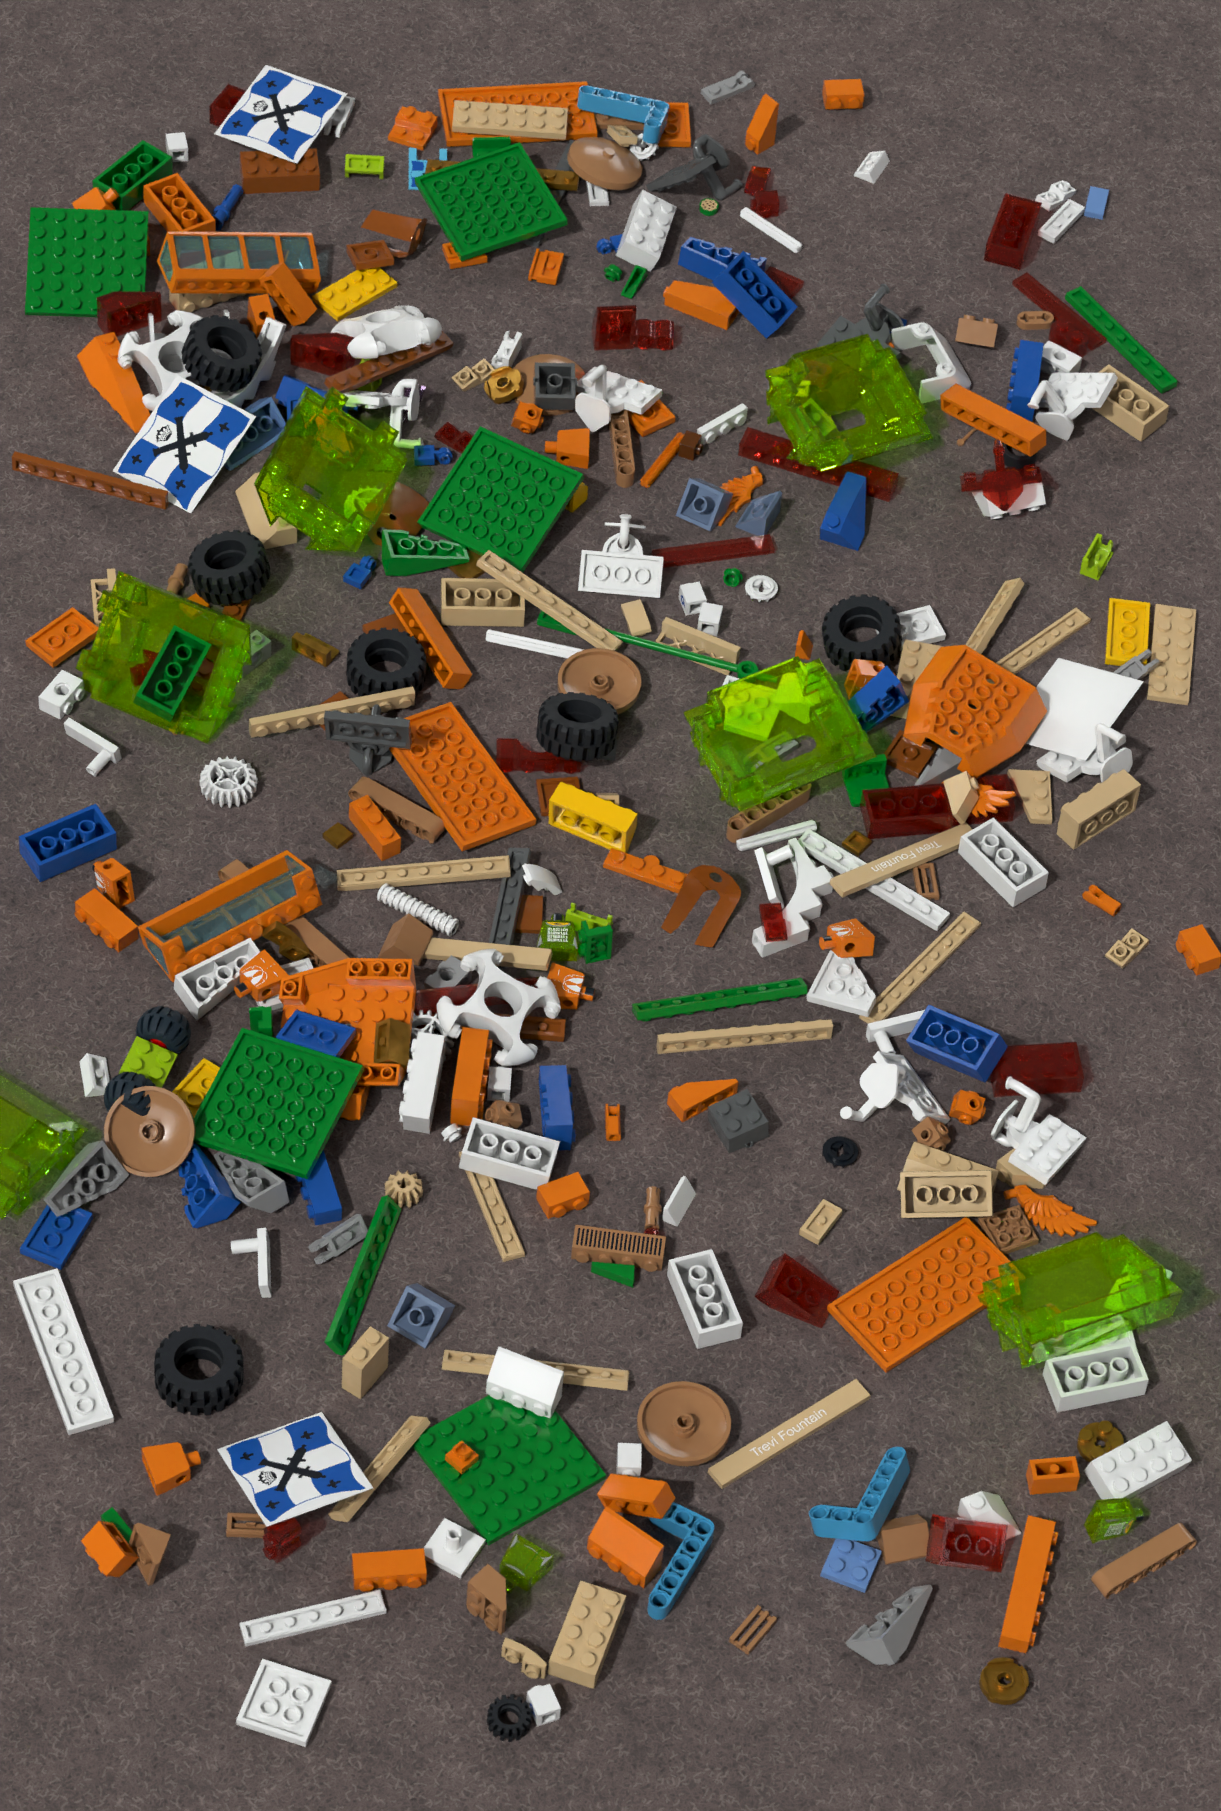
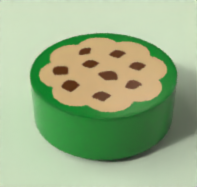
(708, 207)

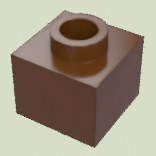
(690, 445)

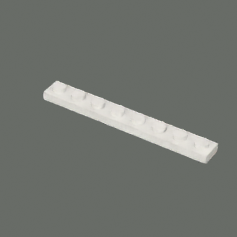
(888, 889)

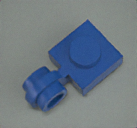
(606, 246)
(426, 455)
(357, 574)

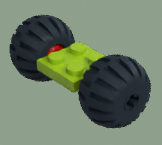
(159, 1039)

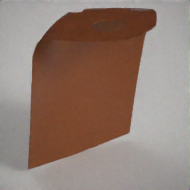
(398, 227)
(406, 506)
(694, 885)

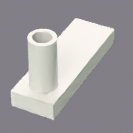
(106, 750)
(766, 864)
(882, 1030)
(262, 1246)

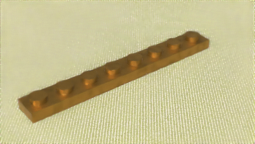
(553, 178)

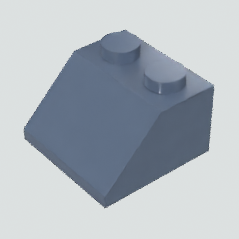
(703, 503)
(420, 1314)

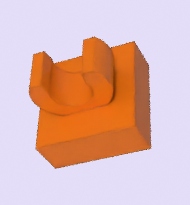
(461, 1457)

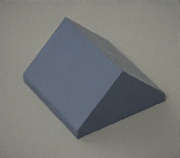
(760, 514)

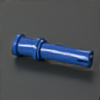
(222, 212)

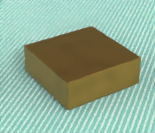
(337, 835)
(856, 843)

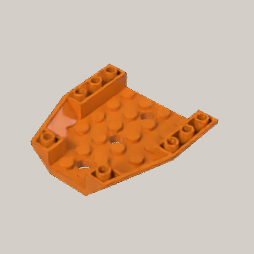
(987, 735)
(359, 995)

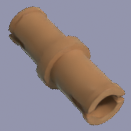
(176, 580)
(652, 1207)

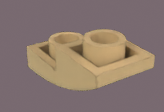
(469, 378)
(636, 618)
(1127, 949)
(532, 1664)

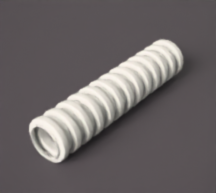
(424, 913)

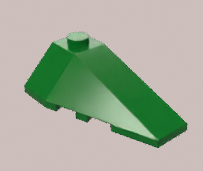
(412, 555)

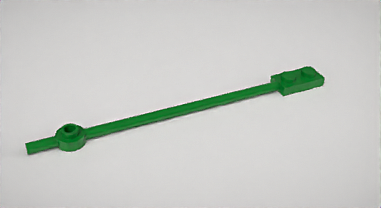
(743, 669)

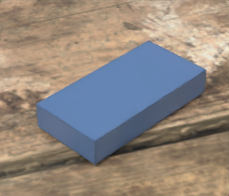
(1096, 202)

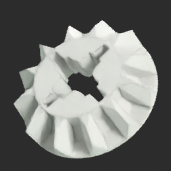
(637, 149)
(754, 583)

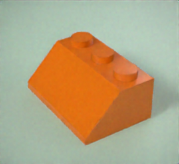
(625, 1548)

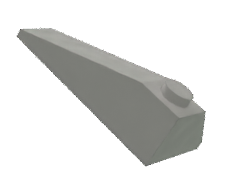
(943, 767)
(86, 1178)
(253, 1183)
(894, 1629)

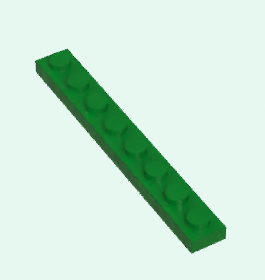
(1121, 340)
(722, 998)
(362, 1276)

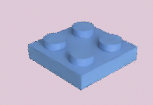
(851, 1564)

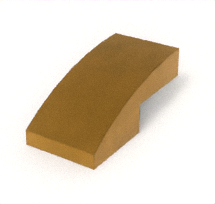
(290, 944)

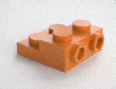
(413, 127)

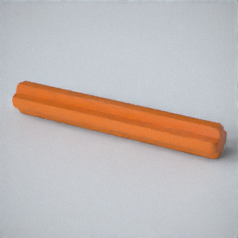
(662, 461)

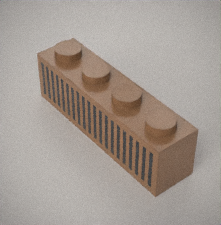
(618, 1247)

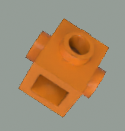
(527, 417)
(967, 1107)

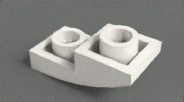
(1056, 195)
(541, 878)

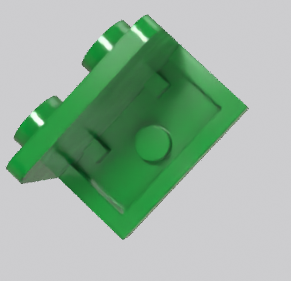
(865, 776)

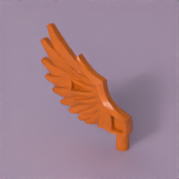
(742, 491)
(988, 798)
(1049, 1212)

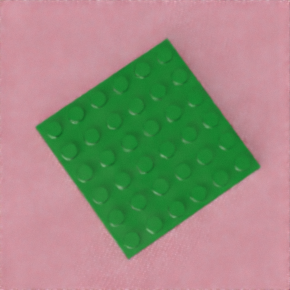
(490, 201)
(83, 257)
(500, 499)
(275, 1103)
(522, 1465)

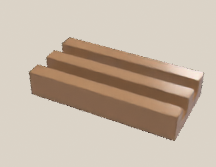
(935, 895)
(244, 1529)
(764, 1615)

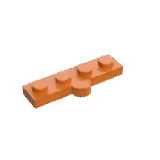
(645, 870)

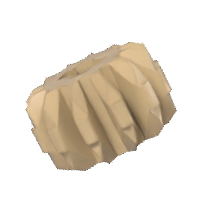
(404, 1189)

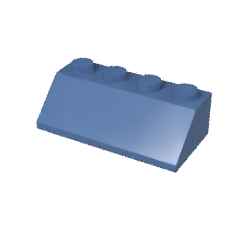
(260, 434)

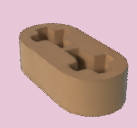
(1034, 320)

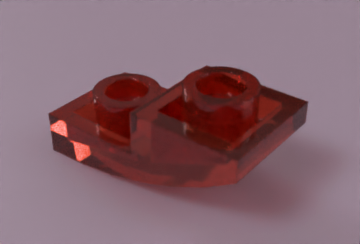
(757, 180)
(453, 437)
(772, 922)

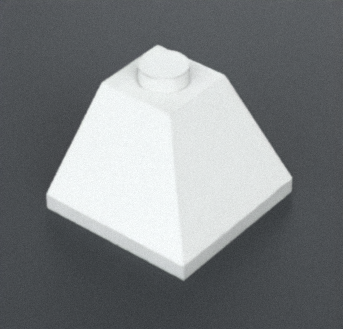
(988, 1508)

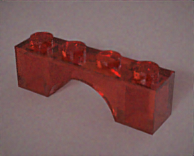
(514, 757)

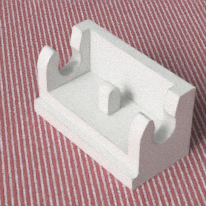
(507, 351)

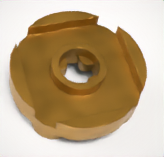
(499, 393)
(1098, 1431)
(1000, 1693)

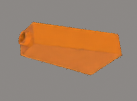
(701, 302)

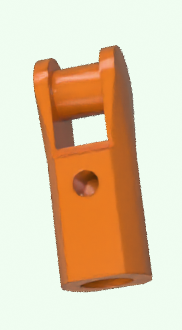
(1102, 900)
(612, 1123)

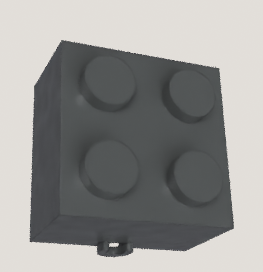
(554, 386)
(738, 1121)

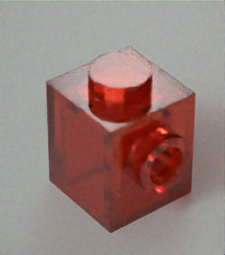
(765, 203)

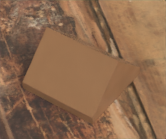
(407, 940)
(903, 1539)
(150, 1548)

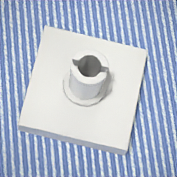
(453, 1548)

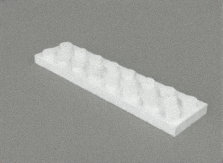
(63, 1351)

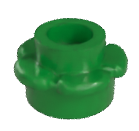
(612, 273)
(732, 581)

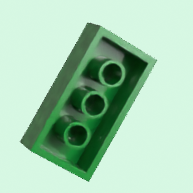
(133, 171)
(172, 673)

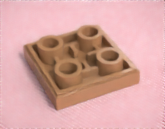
(1009, 1230)

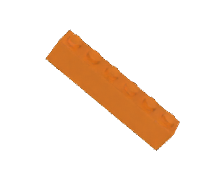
(993, 420)
(437, 646)
(1027, 1584)

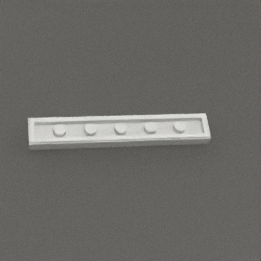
(312, 1618)

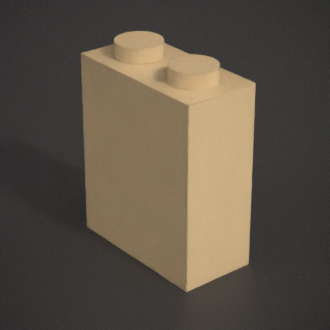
(365, 1362)

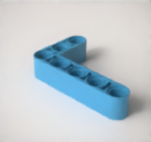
(627, 106)
(868, 1518)
(682, 1559)

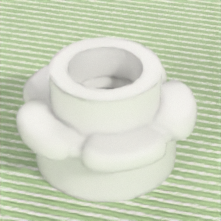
(452, 1133)

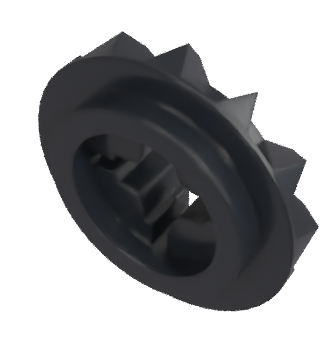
(833, 1145)

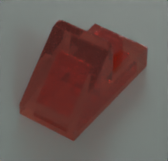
(140, 671)

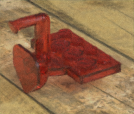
(1004, 484)

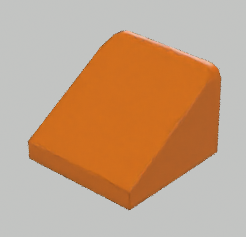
(803, 646)

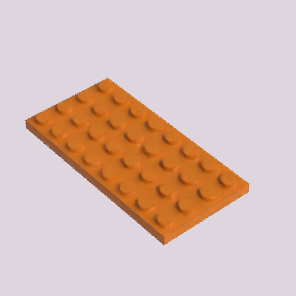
(562, 95)
(461, 779)
(920, 1295)

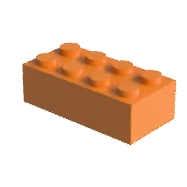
(177, 206)
(471, 1076)

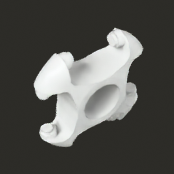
(388, 331)
(151, 353)
(503, 1030)

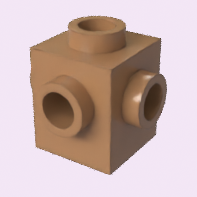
(504, 1114)
(932, 1133)

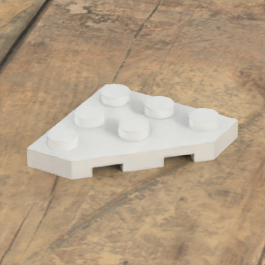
(842, 987)

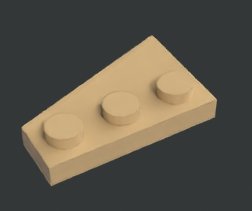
(1035, 794)

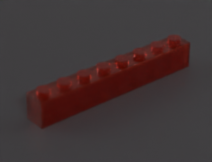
(774, 450)

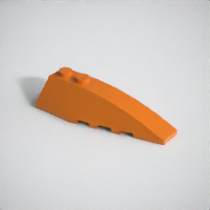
(113, 382)

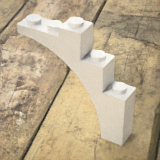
(270, 340)
(804, 905)

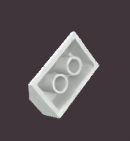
(1030, 498)
(525, 1382)

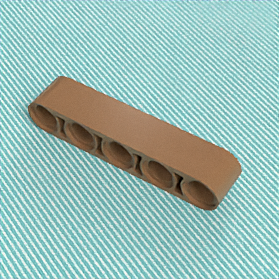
(622, 449)
(399, 809)
(762, 815)
(1143, 1559)

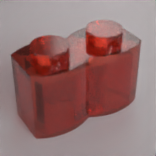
(654, 334)
(1066, 336)
(281, 1539)

